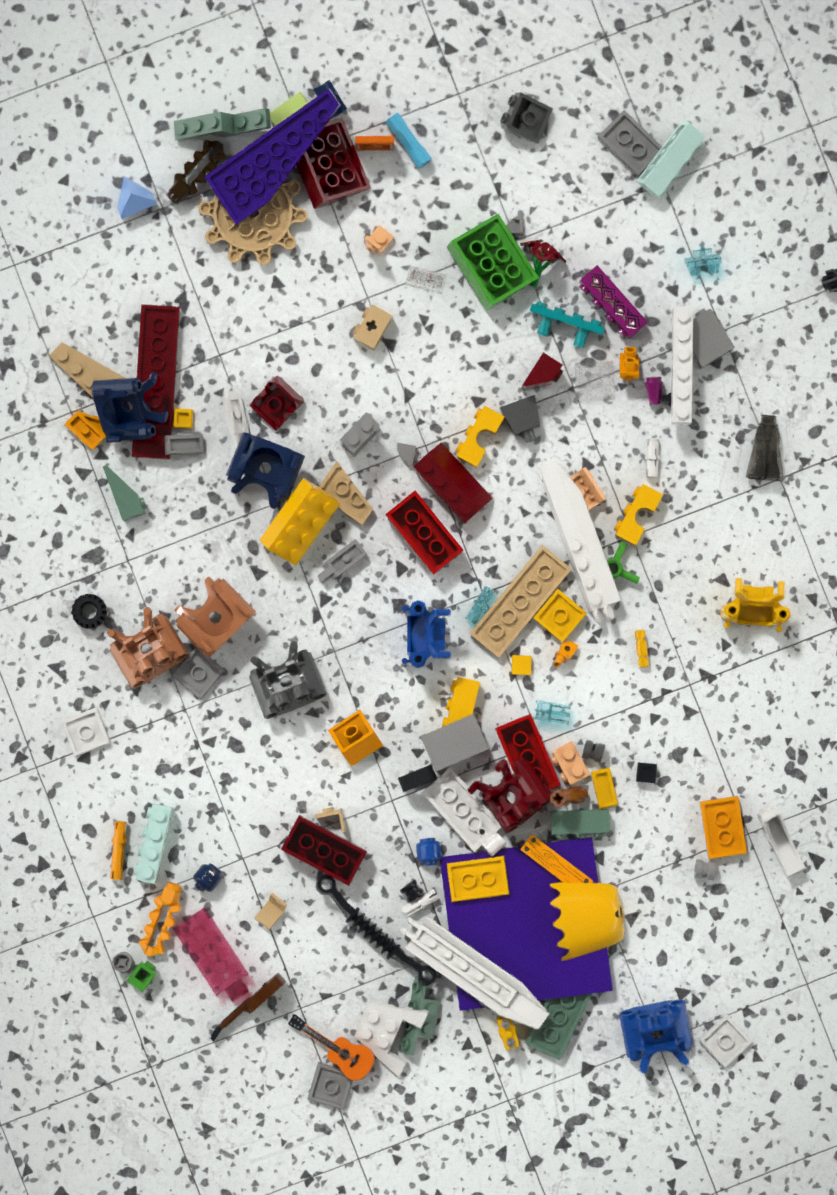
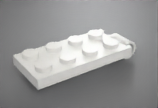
(464, 813)

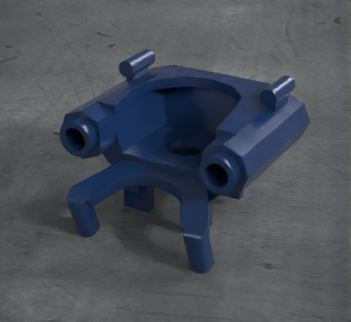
(114, 413)
(253, 452)

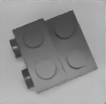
(526, 117)

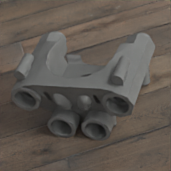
(305, 685)

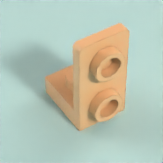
(378, 240)

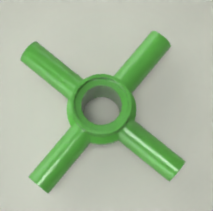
(616, 560)

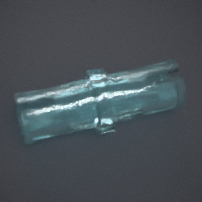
(480, 605)

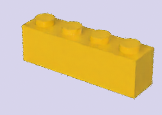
(463, 700)

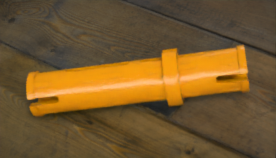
(118, 850)

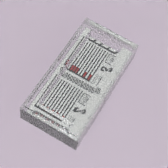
(425, 279)

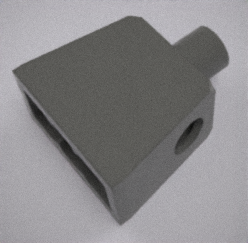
(522, 417)

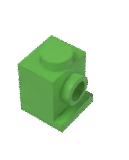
(140, 982)

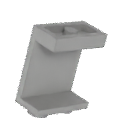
(709, 338)
(360, 434)

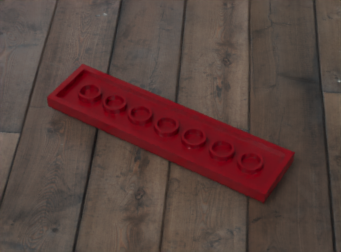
(157, 354)

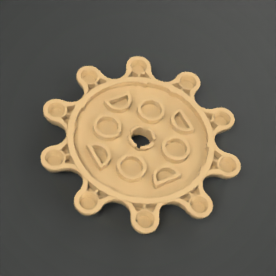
(259, 232)

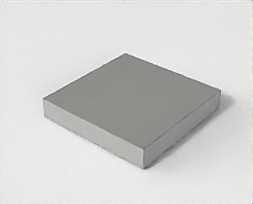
(198, 673)
(330, 1086)

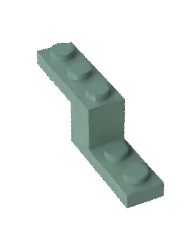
(222, 124)

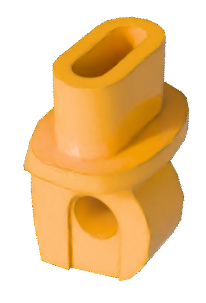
(562, 655)

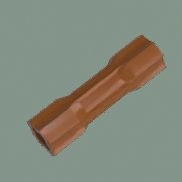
(573, 795)

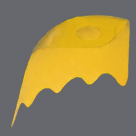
(588, 917)

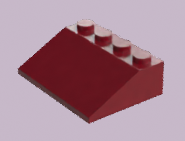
(332, 167)

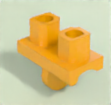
(629, 364)

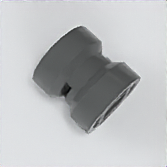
(598, 750)

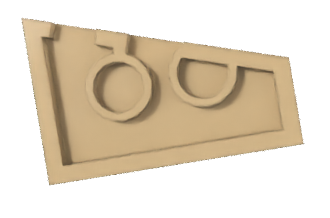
(347, 494)

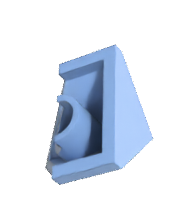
(133, 198)

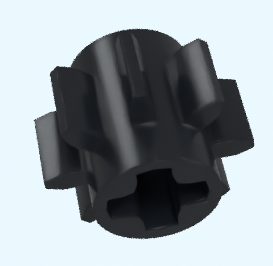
(830, 280)

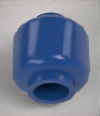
(428, 851)

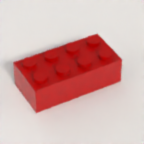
(424, 532)
(523, 740)

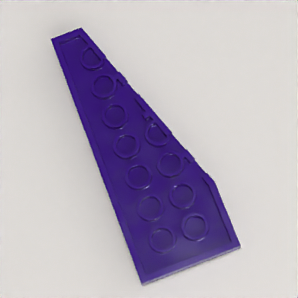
(260, 169)

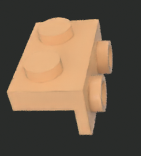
(591, 492)

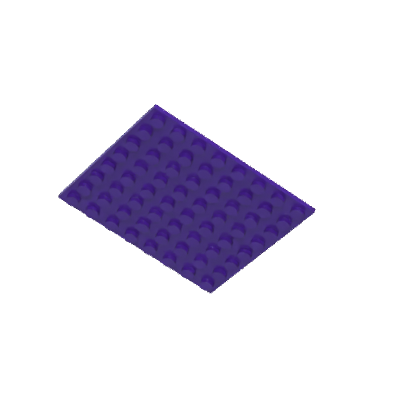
(519, 928)

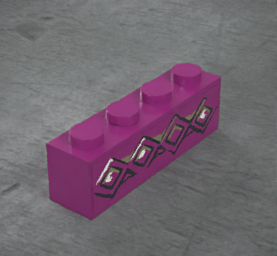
(613, 302)

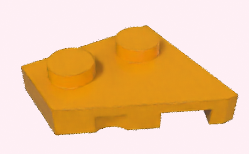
(86, 429)

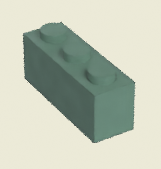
(580, 822)

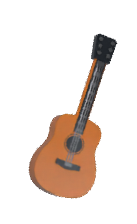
(353, 1059)

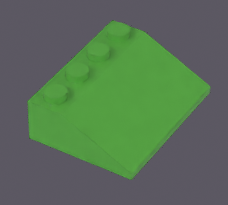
(492, 262)

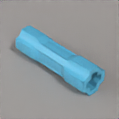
(408, 140)

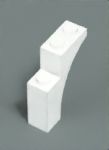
(780, 839)

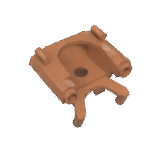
(201, 631)
(165, 652)

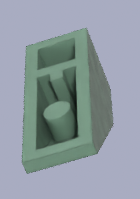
(127, 500)

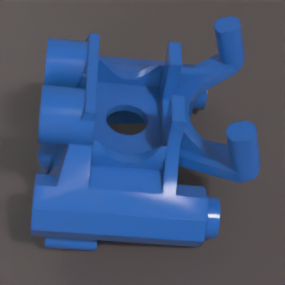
(425, 634)
(639, 1023)

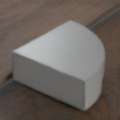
(516, 225)
(406, 452)

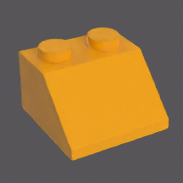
(355, 738)

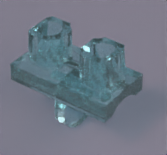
(694, 263)

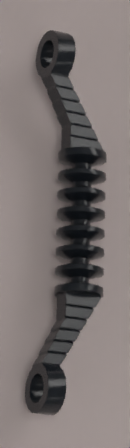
(393, 952)

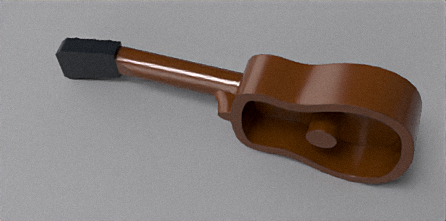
(252, 1002)

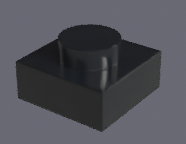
(646, 772)

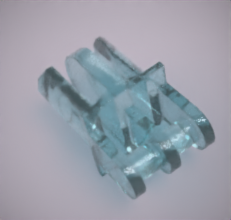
(539, 712)

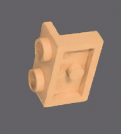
(570, 763)

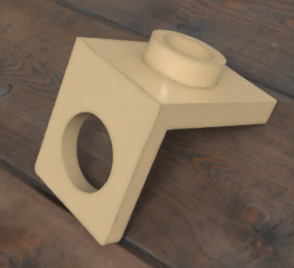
(330, 811)
(271, 911)

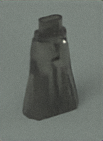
(765, 457)

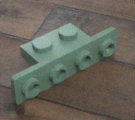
(419, 1002)

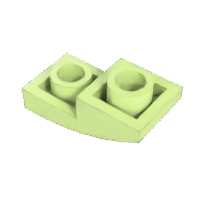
(288, 108)

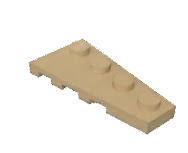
(81, 367)

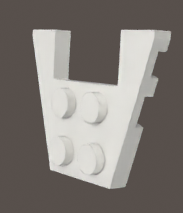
(380, 1029)

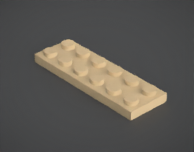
(520, 601)

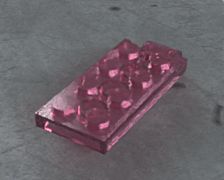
(212, 954)

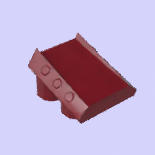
(276, 402)

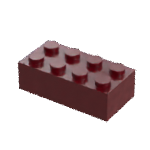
(324, 850)

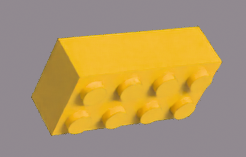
(299, 521)

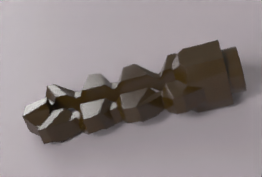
(180, 188)

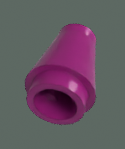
(654, 389)

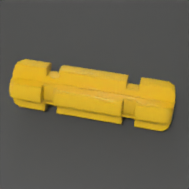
(641, 647)

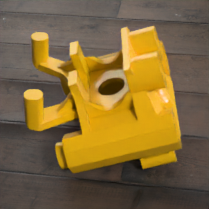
(756, 606)

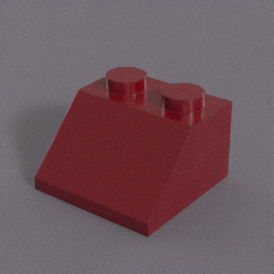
(543, 373)

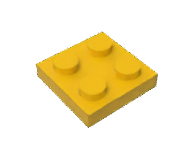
(560, 615)

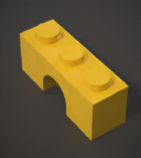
(486, 420)
(646, 499)

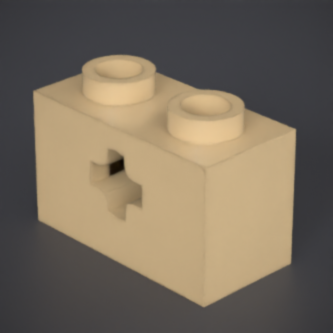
(371, 338)

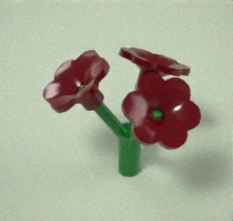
(543, 252)

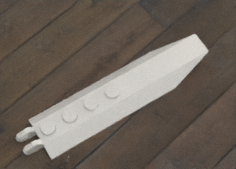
(580, 541)
(474, 973)

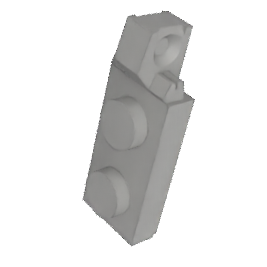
(342, 561)

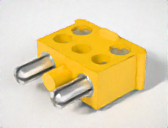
(507, 1032)

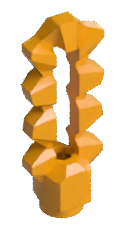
(169, 897)

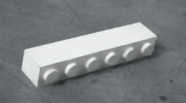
(681, 365)

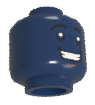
(207, 877)

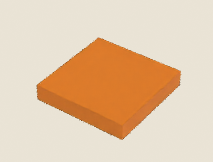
(370, 143)

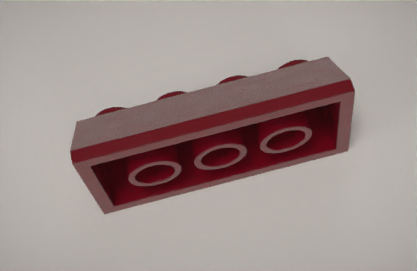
(452, 483)

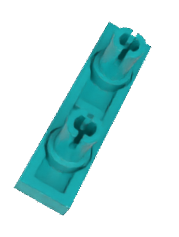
(549, 315)

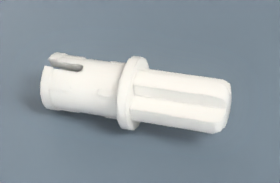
(419, 903)

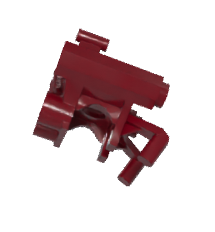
(528, 792)

